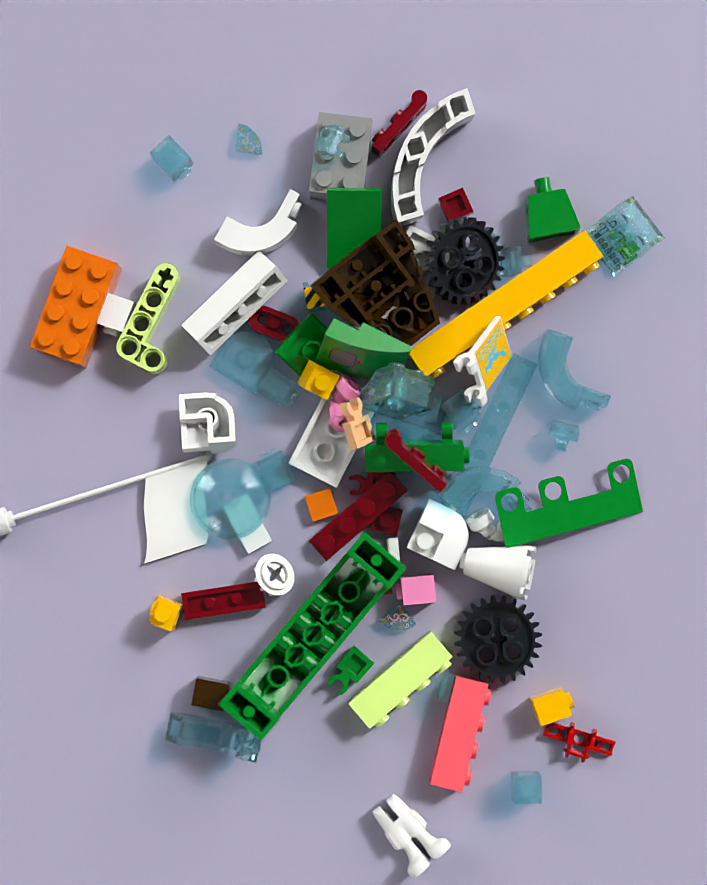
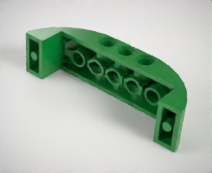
(312, 636)

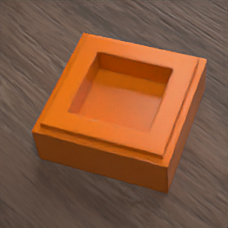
(321, 504)

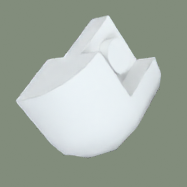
(206, 423)
(440, 534)

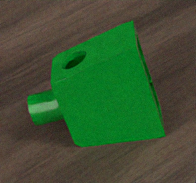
(549, 213)

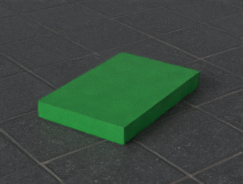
(351, 220)

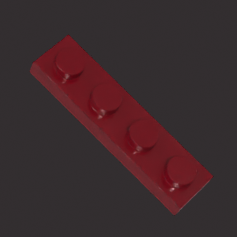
(358, 515)

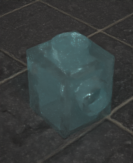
(460, 413)

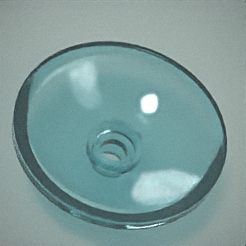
(249, 499)

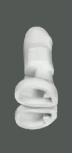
(407, 826)

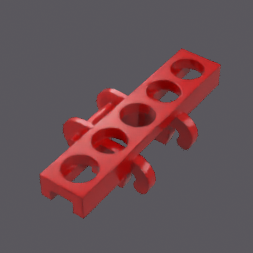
(570, 740)

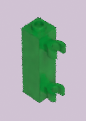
(446, 453)

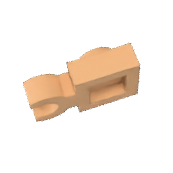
(358, 426)

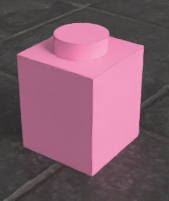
(416, 590)

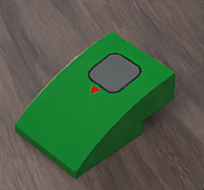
(360, 350)

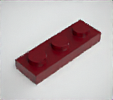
(222, 600)

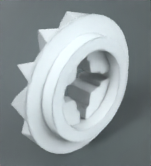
(284, 577)

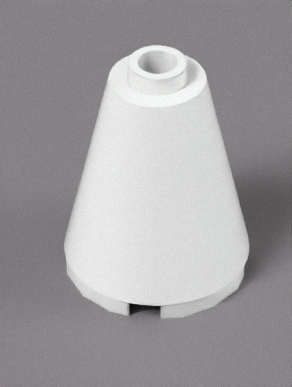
(501, 568)

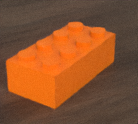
(74, 305)

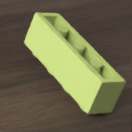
(400, 679)

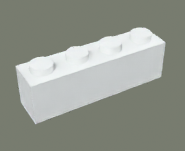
(234, 302)

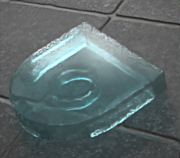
(244, 360)

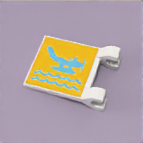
(485, 360)

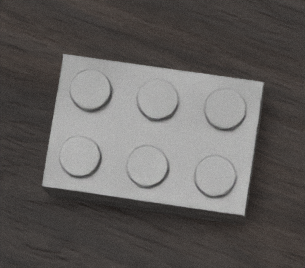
(345, 171)

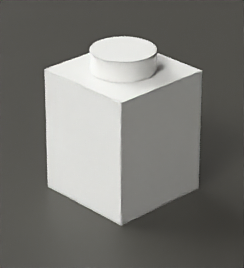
(115, 314)

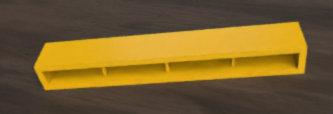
(508, 302)

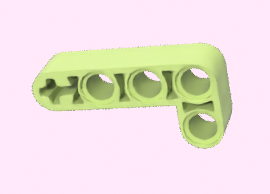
(154, 315)

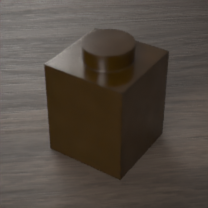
(209, 692)

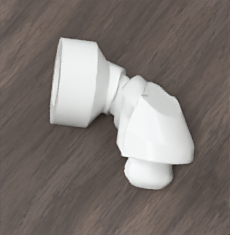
(482, 521)

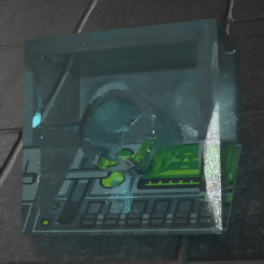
(624, 235)
(398, 392)

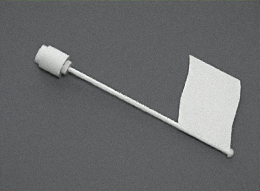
(166, 508)

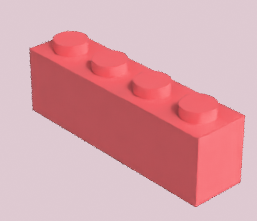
(459, 732)

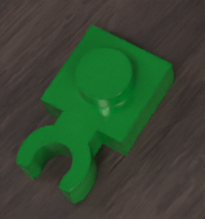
(352, 666)

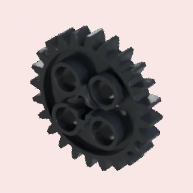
(453, 240)
(473, 642)

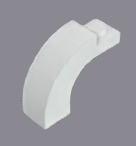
(265, 238)

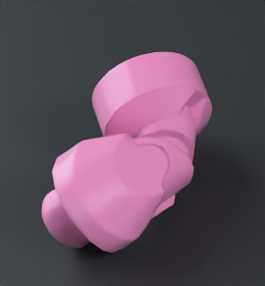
(345, 390)

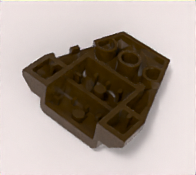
(381, 287)

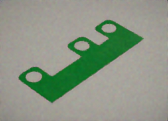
(565, 515)

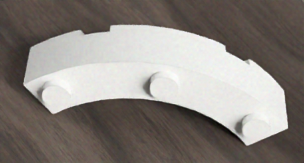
(423, 137)

